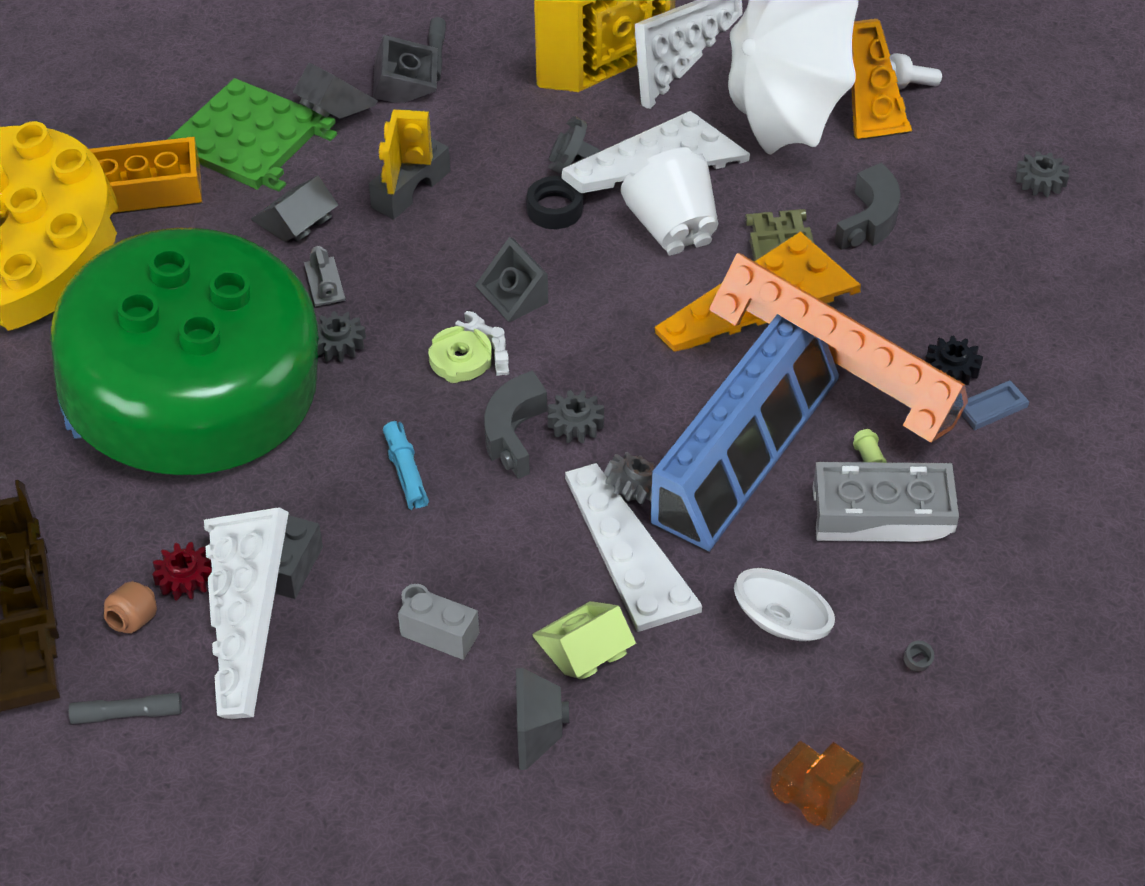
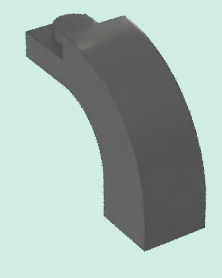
(881, 194)
(506, 410)

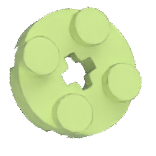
(465, 367)

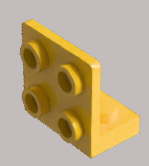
(406, 141)

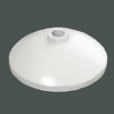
(783, 605)

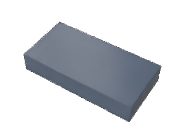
(994, 405)

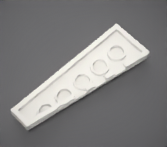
(639, 568)

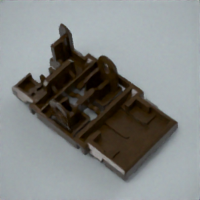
(27, 607)

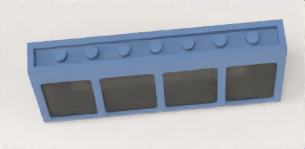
(741, 433)

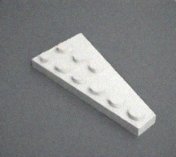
(675, 41)
(632, 155)
(242, 588)

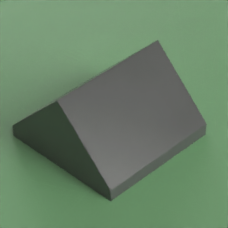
(514, 282)

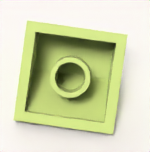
(586, 638)

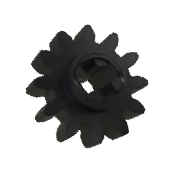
(955, 359)

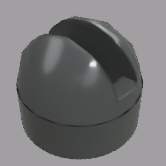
(915, 649)

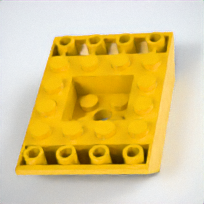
(588, 39)

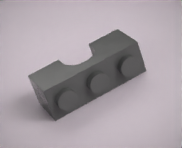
(408, 178)

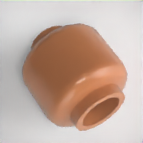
(129, 607)

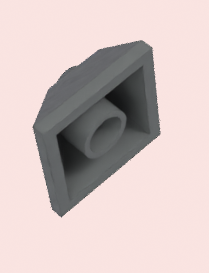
(538, 716)

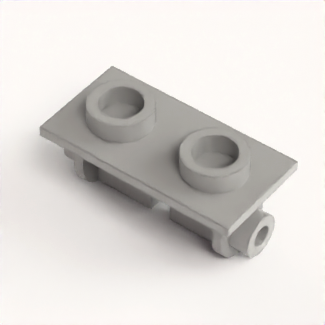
(323, 278)

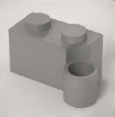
(437, 621)

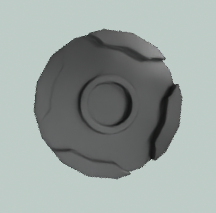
(571, 146)

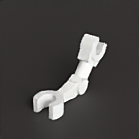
(496, 337)

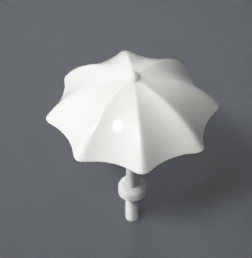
(796, 65)

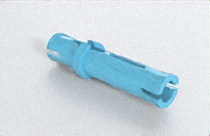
(401, 454)

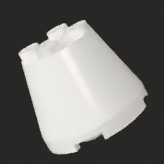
(674, 199)

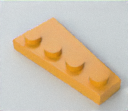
(875, 94)

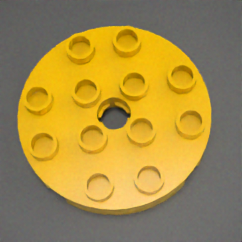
(51, 218)

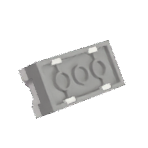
(884, 501)

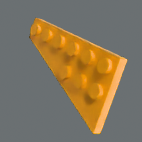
(794, 260)

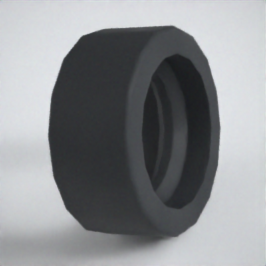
(553, 218)

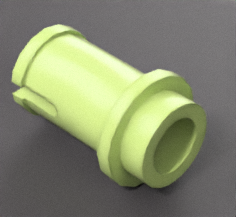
(867, 444)

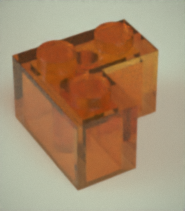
(818, 784)

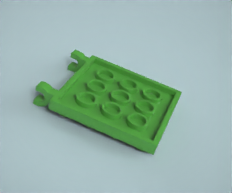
(252, 133)

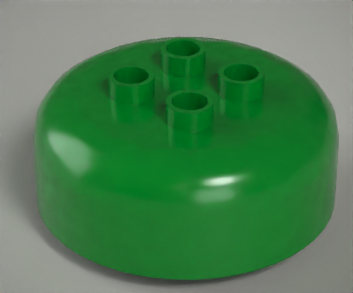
(185, 351)

